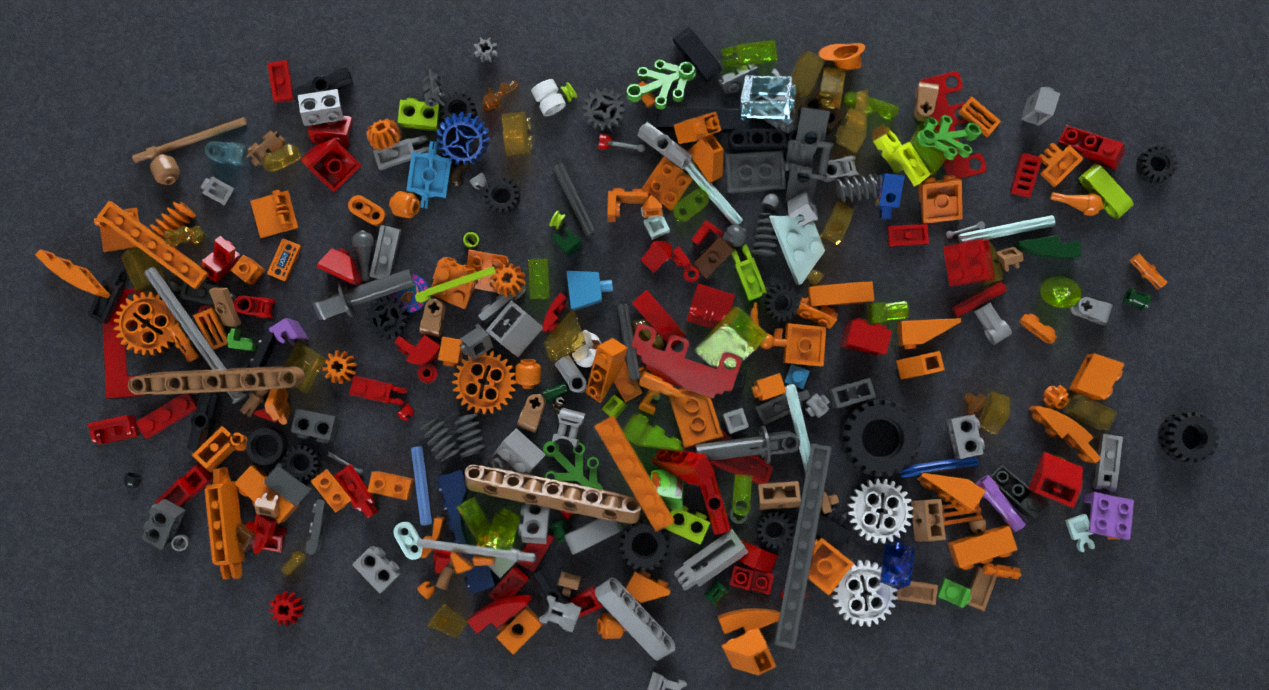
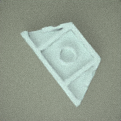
(799, 244)

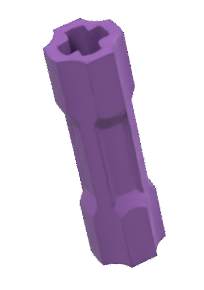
(1010, 515)

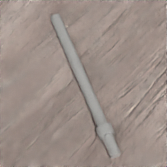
(513, 555)

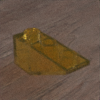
(855, 128)

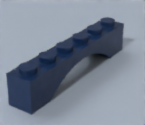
(455, 493)

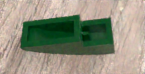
(1050, 248)

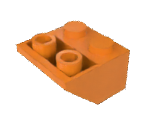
(1096, 377)
(749, 653)

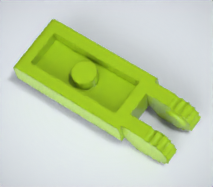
(749, 274)

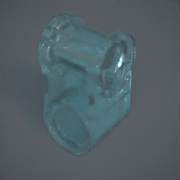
(229, 152)

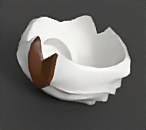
(585, 355)

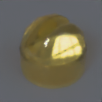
(815, 277)

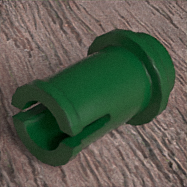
(555, 391)

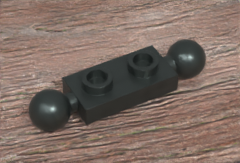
(199, 295)

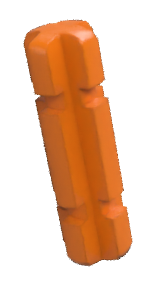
(1001, 571)

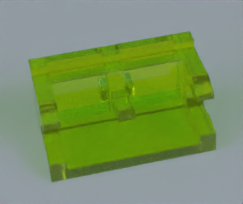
(474, 519)
(502, 530)

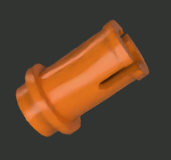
(648, 98)

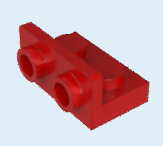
(326, 131)

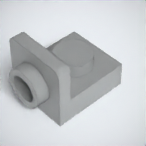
(216, 190)

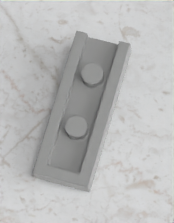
(385, 252)

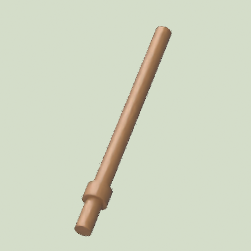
(153, 151)

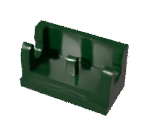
(568, 244)

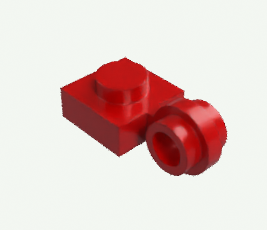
(681, 259)

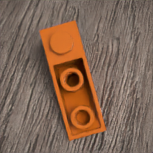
(606, 365)
(958, 491)

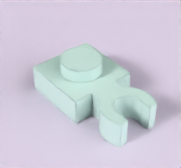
(656, 226)
(1078, 529)

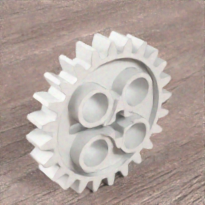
(898, 512)
(846, 596)

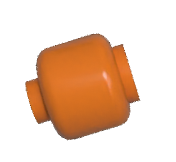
(404, 204)
(528, 373)
(609, 627)

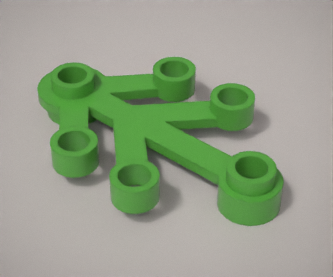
(662, 80)
(929, 139)
(575, 472)

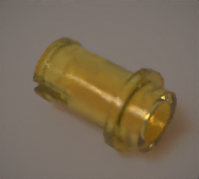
(293, 563)

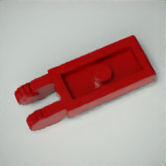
(375, 390)

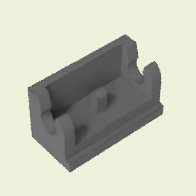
(286, 485)

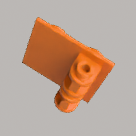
(667, 183)
(274, 213)
(112, 239)
(482, 261)

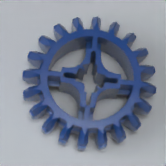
(449, 145)

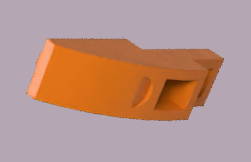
(1061, 426)

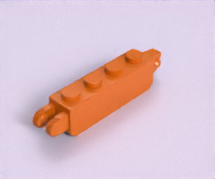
(223, 518)

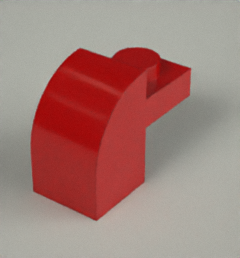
(221, 260)
(423, 353)

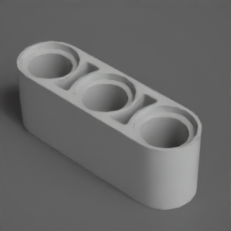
(591, 534)

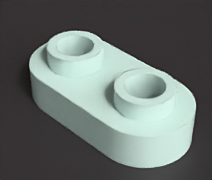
(407, 541)

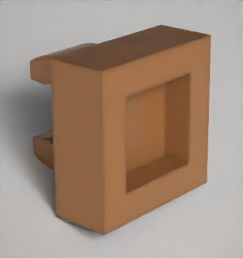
(1008, 257)
(827, 501)
(266, 507)
(569, 582)

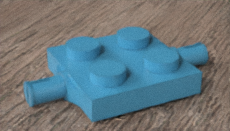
(428, 175)

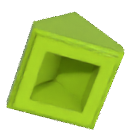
(614, 406)

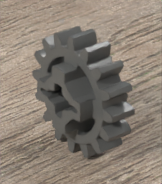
(596, 111)

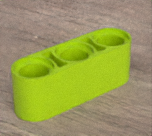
(1113, 197)

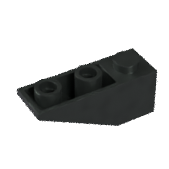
(1019, 495)

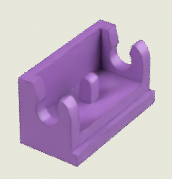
(290, 329)

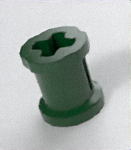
(1137, 299)
(560, 529)
(710, 595)

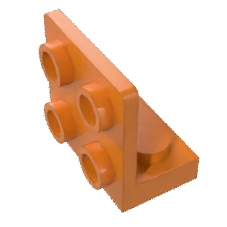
(618, 196)

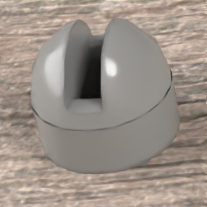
(479, 181)
(771, 202)
(183, 546)

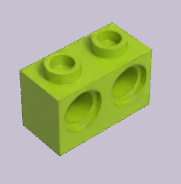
(419, 119)
(684, 528)

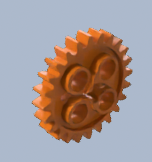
(138, 339)
(467, 377)

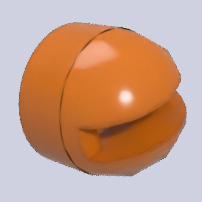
(425, 590)

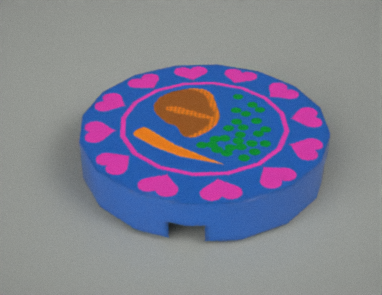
(407, 295)

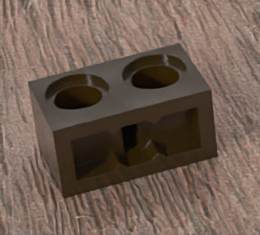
(815, 99)

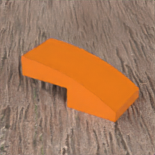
(439, 523)

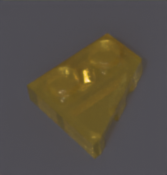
(565, 338)

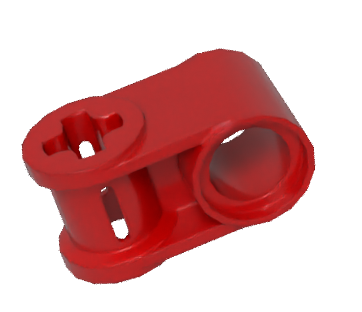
(258, 307)

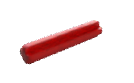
(979, 299)

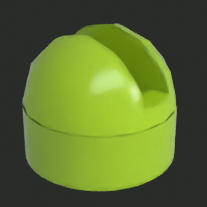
(473, 237)

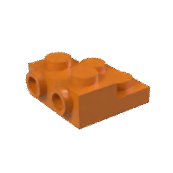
(940, 199)
(449, 270)
(827, 566)

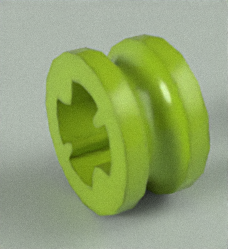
(568, 92)
(557, 220)

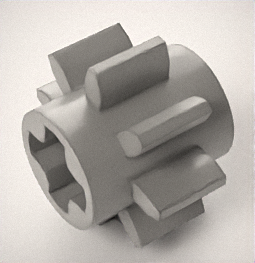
(483, 45)
(817, 405)

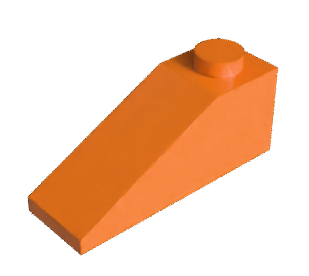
(920, 331)

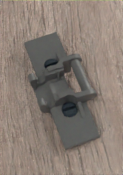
(800, 153)

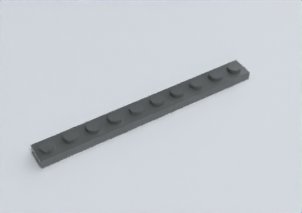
(803, 546)

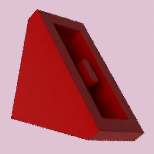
(758, 558)
(587, 601)

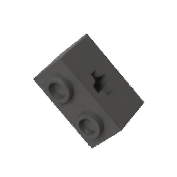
(851, 393)

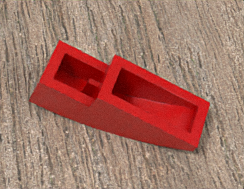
(657, 317)
(188, 486)
(497, 612)

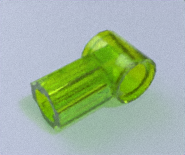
(882, 311)
(742, 492)

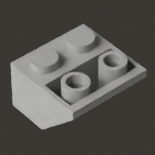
(514, 329)
(516, 454)

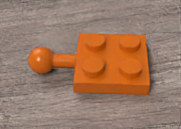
(801, 344)

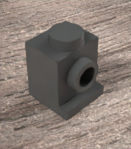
(476, 342)

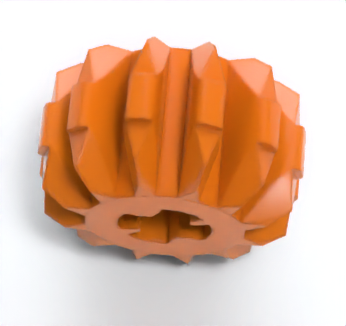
(383, 134)
(516, 280)
(338, 375)

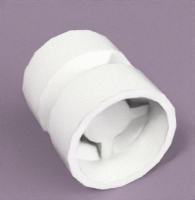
(549, 99)

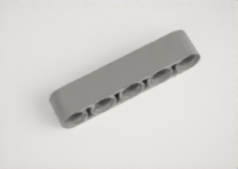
(635, 619)

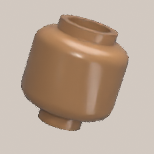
(165, 169)

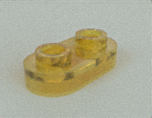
(281, 158)
(645, 334)

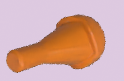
(1089, 204)

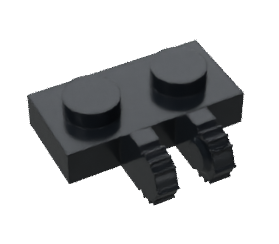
(833, 531)

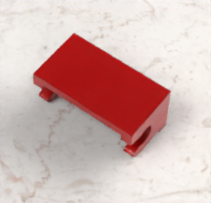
(113, 429)

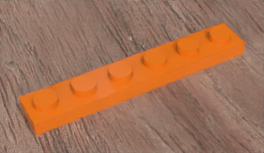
(152, 244)
(634, 473)

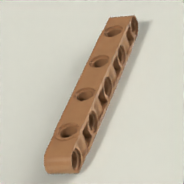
(204, 380)
(566, 495)

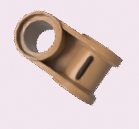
(925, 98)
(433, 320)
(530, 416)

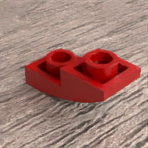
(551, 320)
(752, 579)

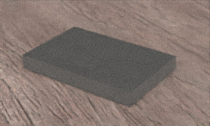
(755, 172)

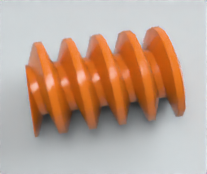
(174, 219)

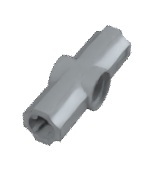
(673, 151)

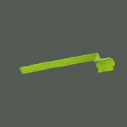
(426, 295)

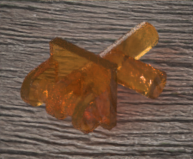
(493, 100)

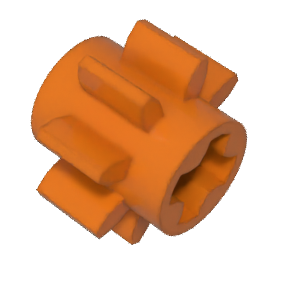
(1055, 397)

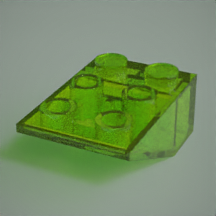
(733, 335)
(643, 434)

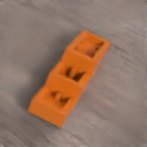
(73, 274)

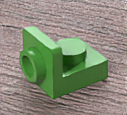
(237, 343)
(954, 593)

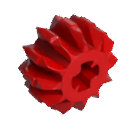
(280, 603)

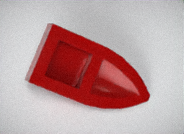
(264, 531)

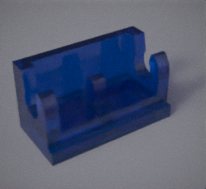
(897, 565)

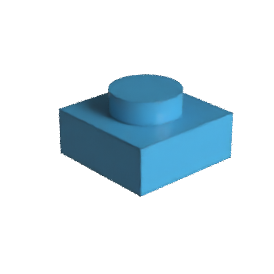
(796, 376)

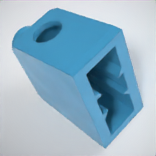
(586, 288)

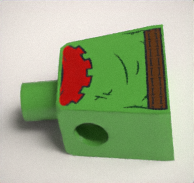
(669, 487)

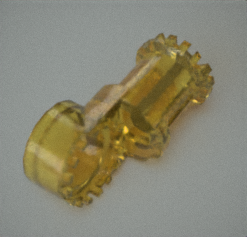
(184, 235)

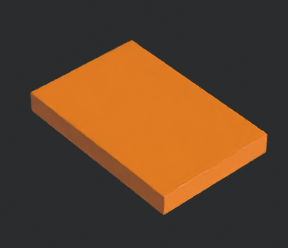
(695, 418)

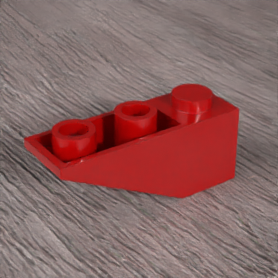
(1093, 147)
(688, 466)

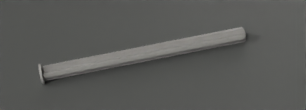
(188, 326)

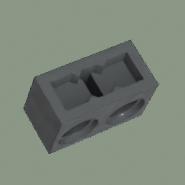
(315, 420)
(162, 523)

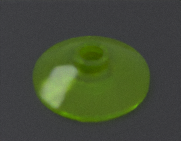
(1060, 292)

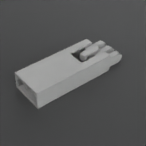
(718, 557)

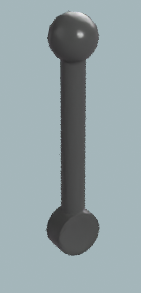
(332, 455)

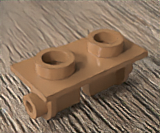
(270, 141)

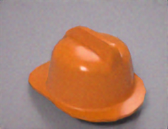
(844, 55)

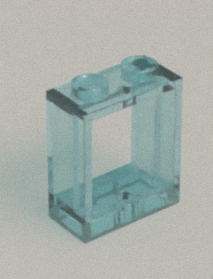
(767, 85)

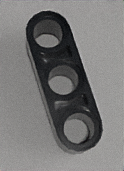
(697, 53)

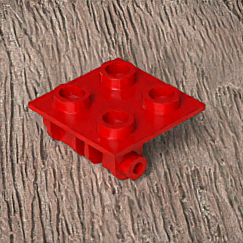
(709, 306)

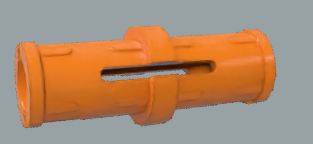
(1148, 271)
(182, 342)

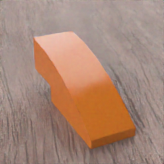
(841, 294)
(748, 619)

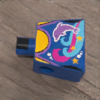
(892, 186)

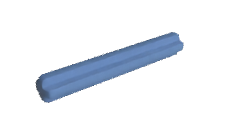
(421, 485)

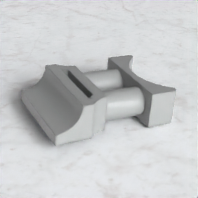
(571, 418)
(568, 617)
(659, 682)

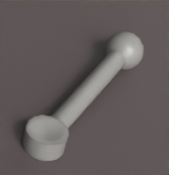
(980, 225)

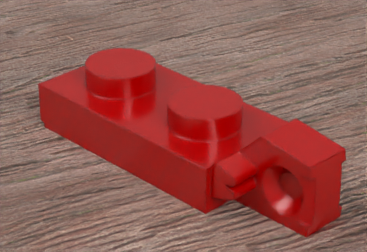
(356, 490)

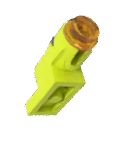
(899, 156)

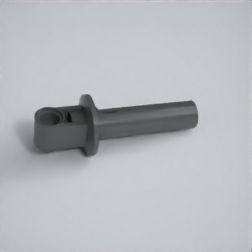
(346, 299)
(764, 444)

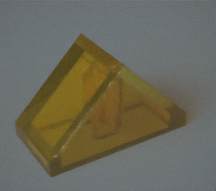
(995, 412)
(448, 621)

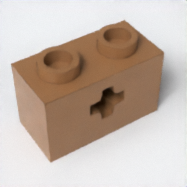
(779, 495)
(928, 520)

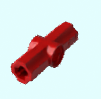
(717, 515)

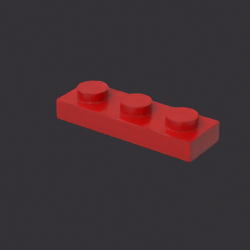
(167, 415)

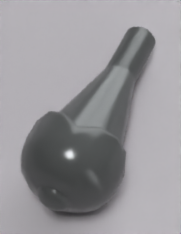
(734, 236)
(363, 246)

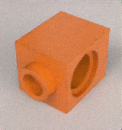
(248, 270)
(450, 351)

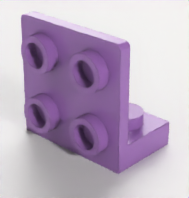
(1110, 515)

